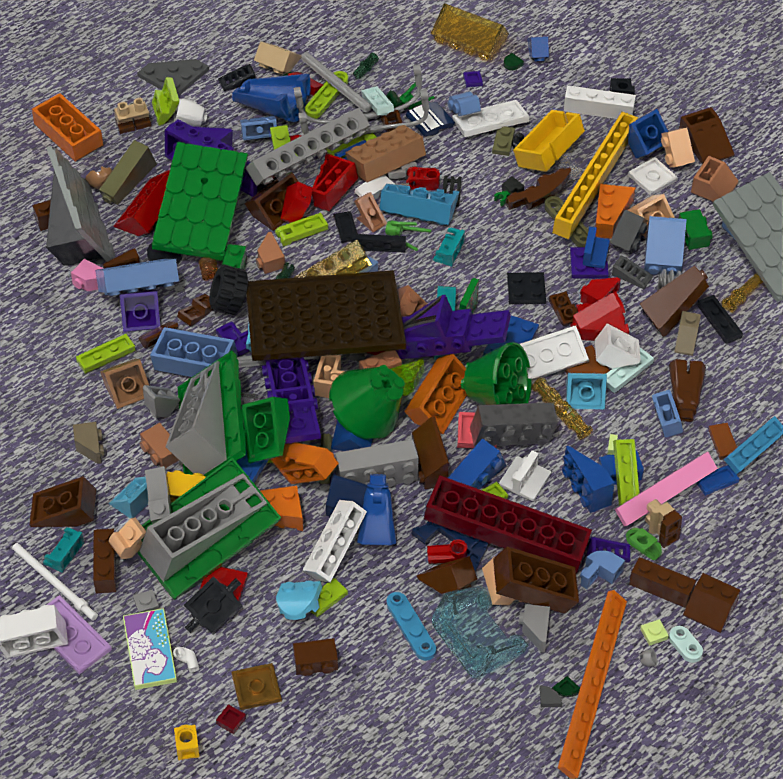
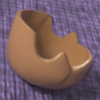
(97, 179)

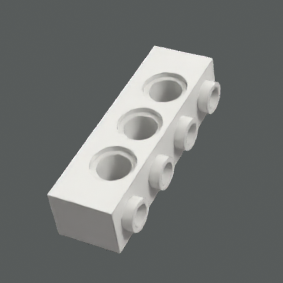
(334, 541)

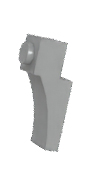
(158, 494)

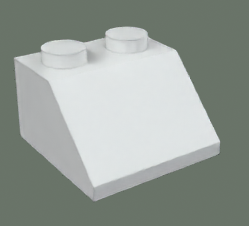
(616, 348)

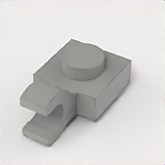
(401, 171)

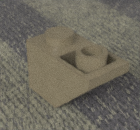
(87, 441)

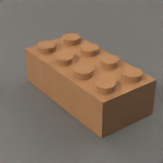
(386, 152)

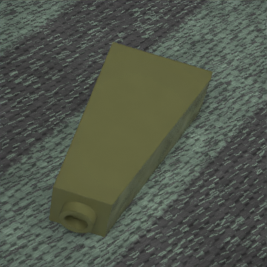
(128, 173)

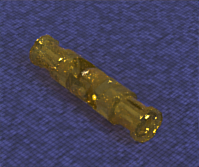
(573, 419)

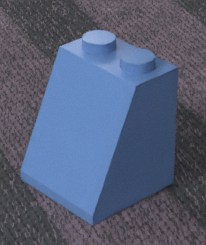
(664, 244)

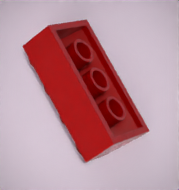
(145, 207)

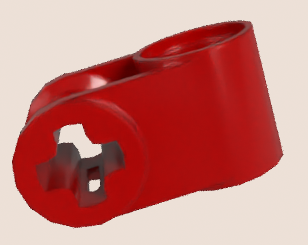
(424, 177)

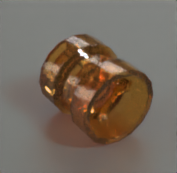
(208, 268)

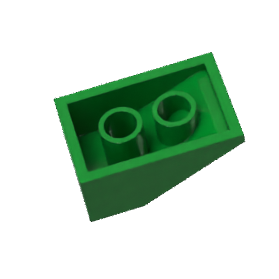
(266, 428)

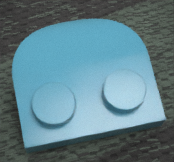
(298, 598)

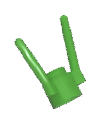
(396, 228)

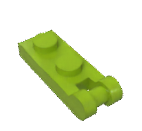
(301, 229)

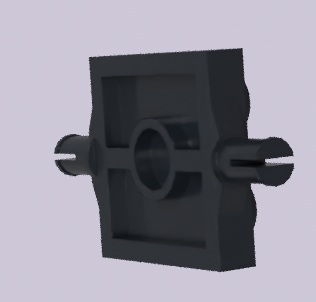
(213, 605)

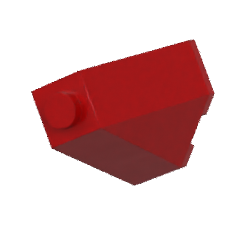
(595, 317)

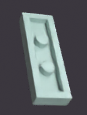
(378, 100)
(621, 376)

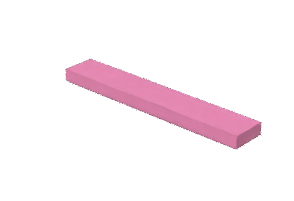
(666, 488)

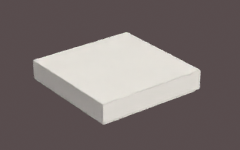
(652, 176)

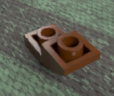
(563, 307)

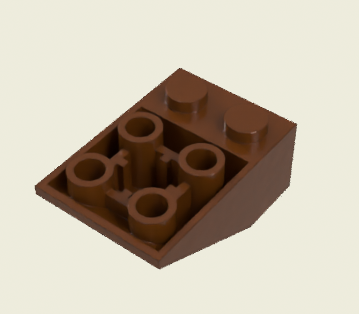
(707, 135)

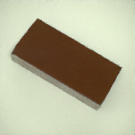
(151, 337)

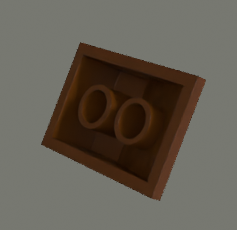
(64, 505)

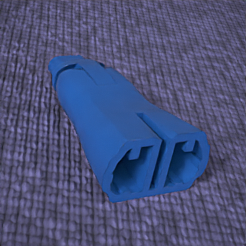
(378, 522)

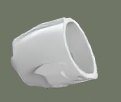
(190, 113)

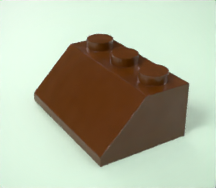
(269, 202)
(431, 453)

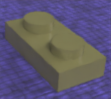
(503, 141)

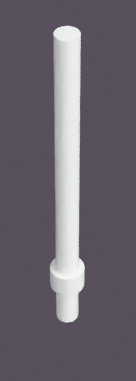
(79, 603)

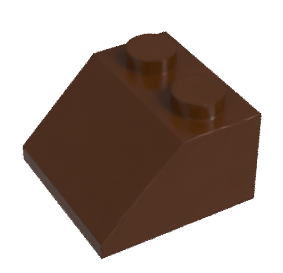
(450, 575)
(712, 602)

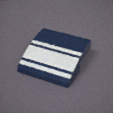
(436, 119)

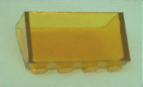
(469, 32)

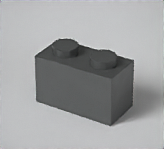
(629, 231)

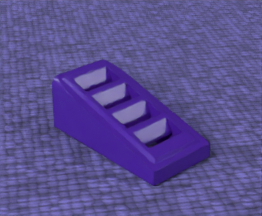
(608, 545)

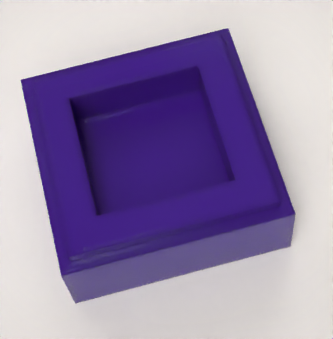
(472, 79)

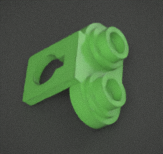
(644, 543)

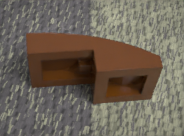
(196, 311)

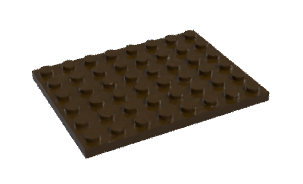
(324, 315)

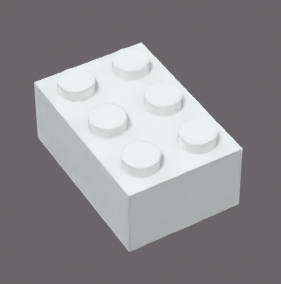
(32, 631)

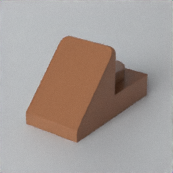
(370, 212)

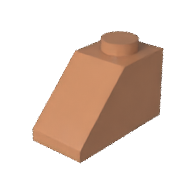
(270, 255)

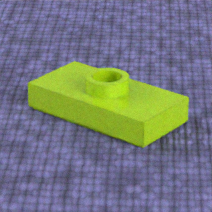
(330, 595)

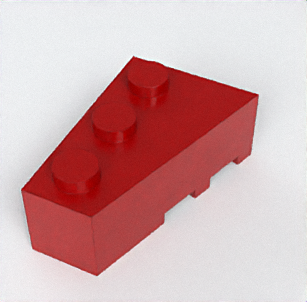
(333, 181)

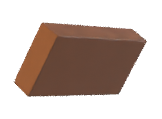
(722, 439)

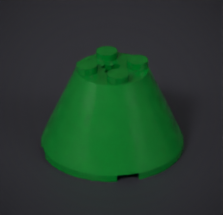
(499, 377)
(367, 401)

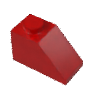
(296, 202)
(599, 289)

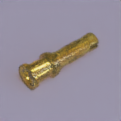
(738, 296)

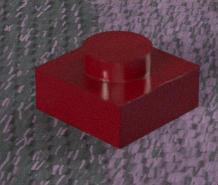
(231, 719)

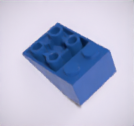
(588, 479)

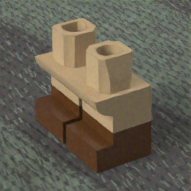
(127, 114)
(664, 521)

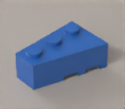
(479, 465)

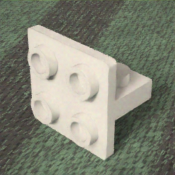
(525, 476)

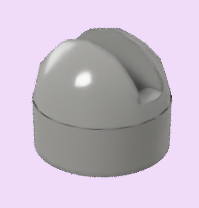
(649, 658)

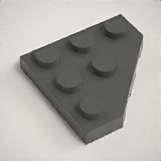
(182, 71)

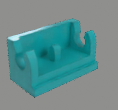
(450, 247)
(65, 550)

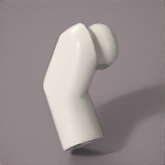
(187, 656)

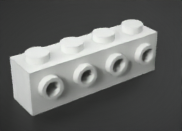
(598, 102)

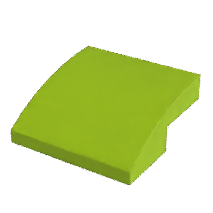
(165, 101)

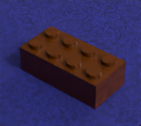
(535, 580)

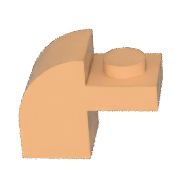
(128, 539)

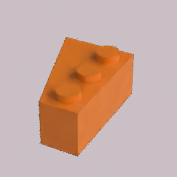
(305, 463)

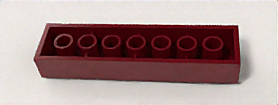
(505, 522)

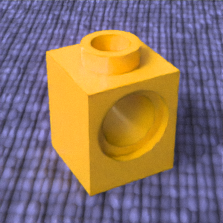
(189, 749)

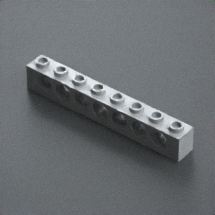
(332, 135)

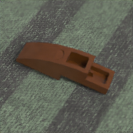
(545, 187)

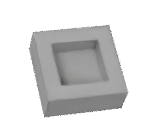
(145, 601)

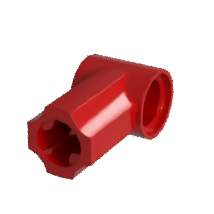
(446, 552)

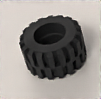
(228, 289)

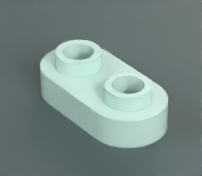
(684, 643)

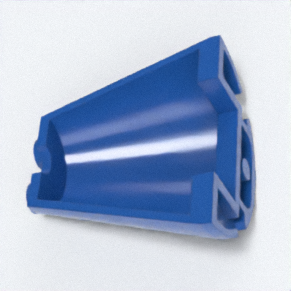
(274, 95)

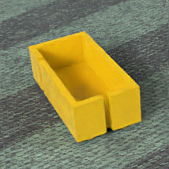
(548, 140)

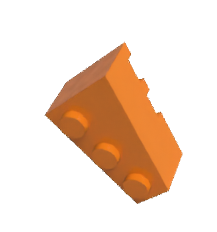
(610, 208)
(287, 505)

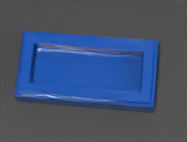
(718, 480)

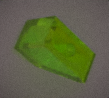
(411, 374)

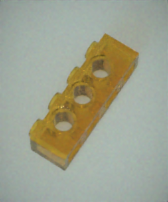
(344, 261)

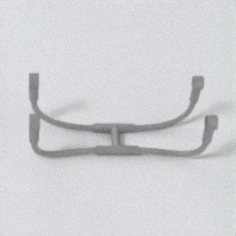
(371, 115)

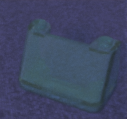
(472, 632)

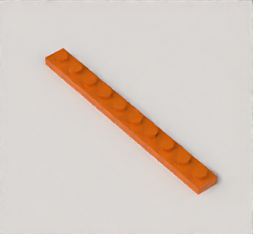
(592, 685)

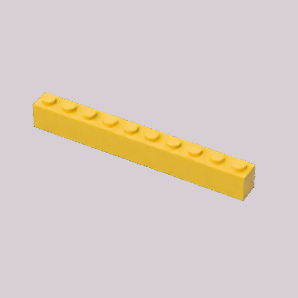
(593, 176)

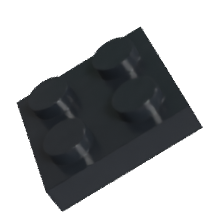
(526, 288)

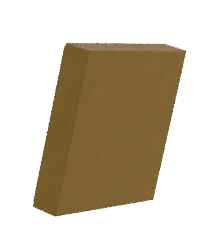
(256, 686)

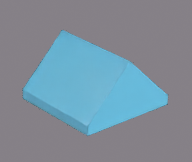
(586, 390)
(132, 498)

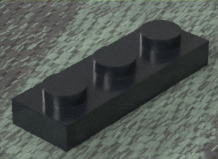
(381, 243)
(719, 319)

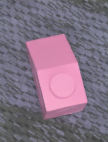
(85, 276)

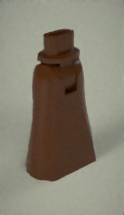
(686, 386)

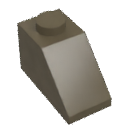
(687, 333)

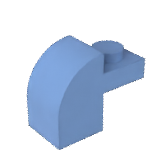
(601, 564)

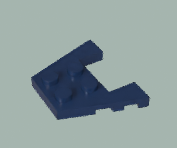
(475, 547)

